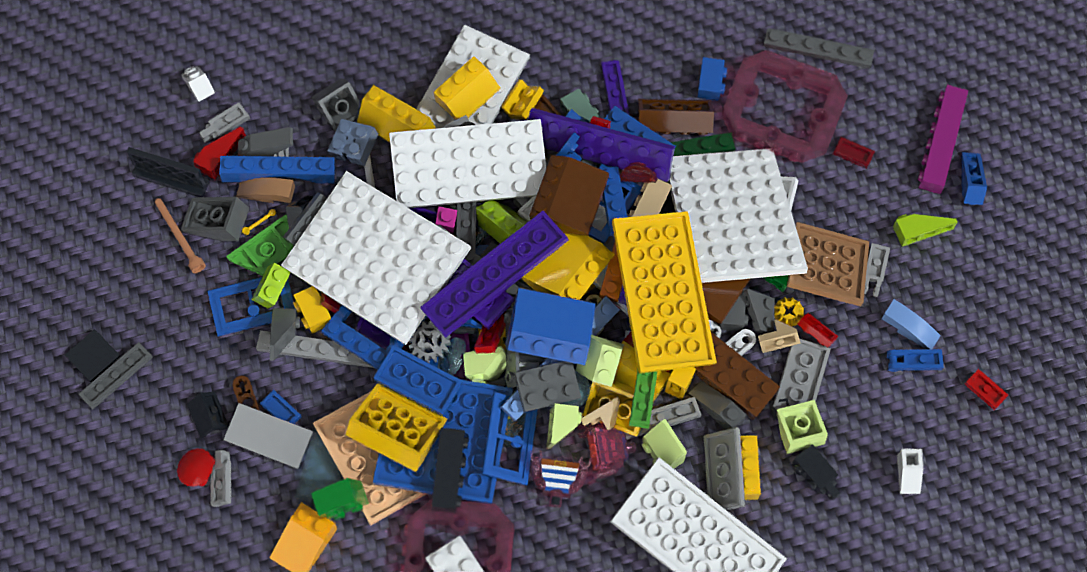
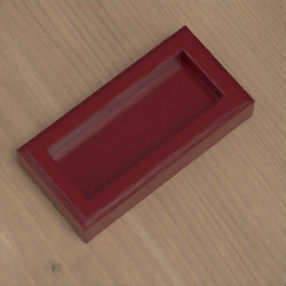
(853, 152)

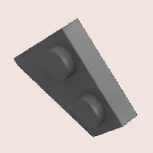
(761, 311)

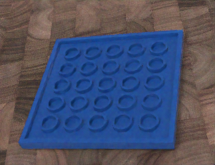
(467, 412)

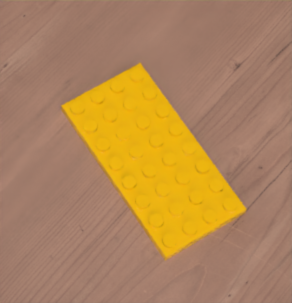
(663, 292)

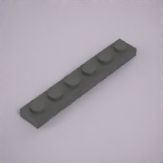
(818, 48)

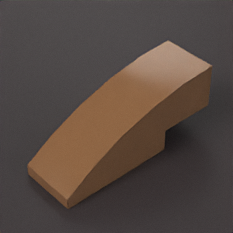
(267, 190)

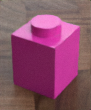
(446, 218)

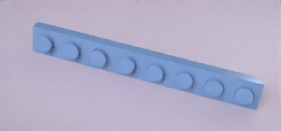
(603, 313)

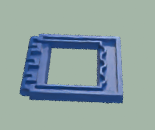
(356, 342)

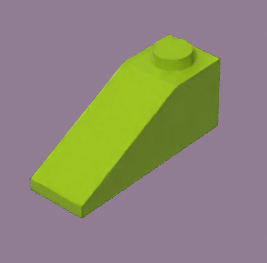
(920, 227)

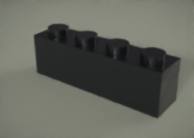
(448, 470)

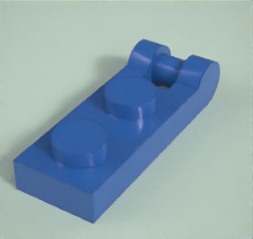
(915, 360)

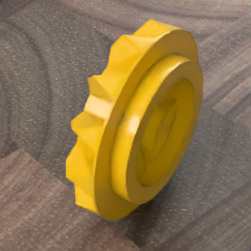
(779, 311)

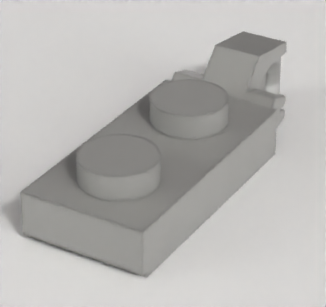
(224, 123)
(221, 479)

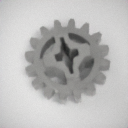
(432, 334)

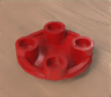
(195, 467)

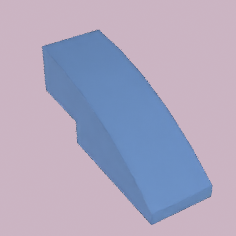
(911, 325)

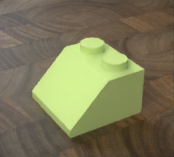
(601, 361)
(483, 366)
(562, 421)
(801, 426)
(664, 444)

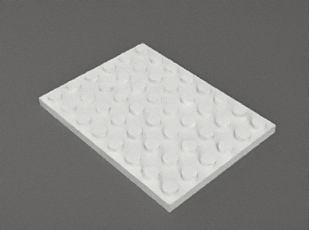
(737, 215)
(375, 257)

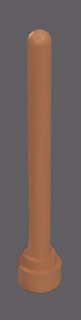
(195, 263)

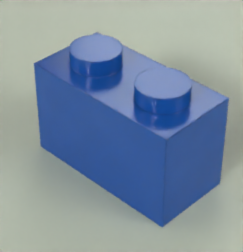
(711, 79)

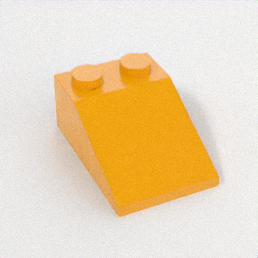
(303, 540)

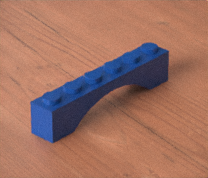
(251, 167)

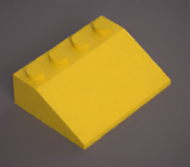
(570, 268)
(395, 427)

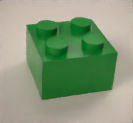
(340, 499)

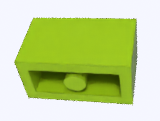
(271, 285)

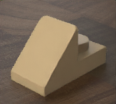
(783, 337)
(606, 413)

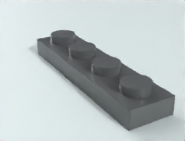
(115, 375)

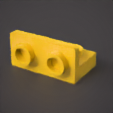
(521, 100)

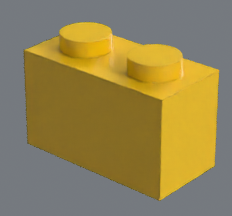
(314, 315)
(679, 382)

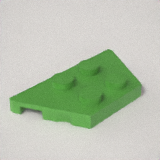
(264, 248)

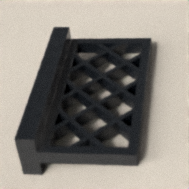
(167, 172)

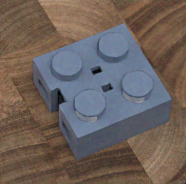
(353, 142)

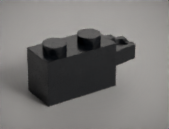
(817, 472)

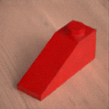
(209, 158)

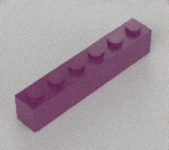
(943, 139)

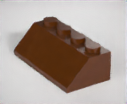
(677, 115)

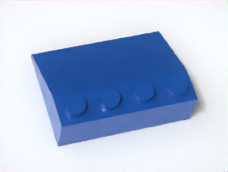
(551, 326)

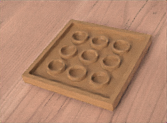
(834, 265)

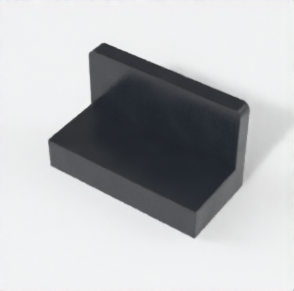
(207, 413)

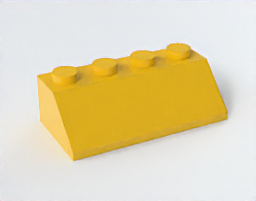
(390, 114)

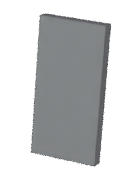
(802, 373)
(268, 436)
(724, 468)

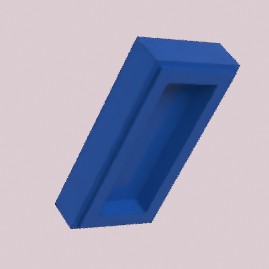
(279, 408)

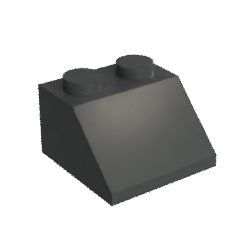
(337, 103)

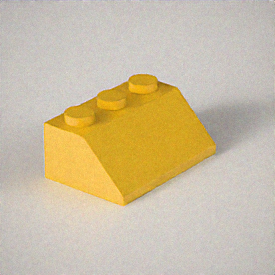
(466, 89)
(627, 370)
(602, 394)
(750, 467)

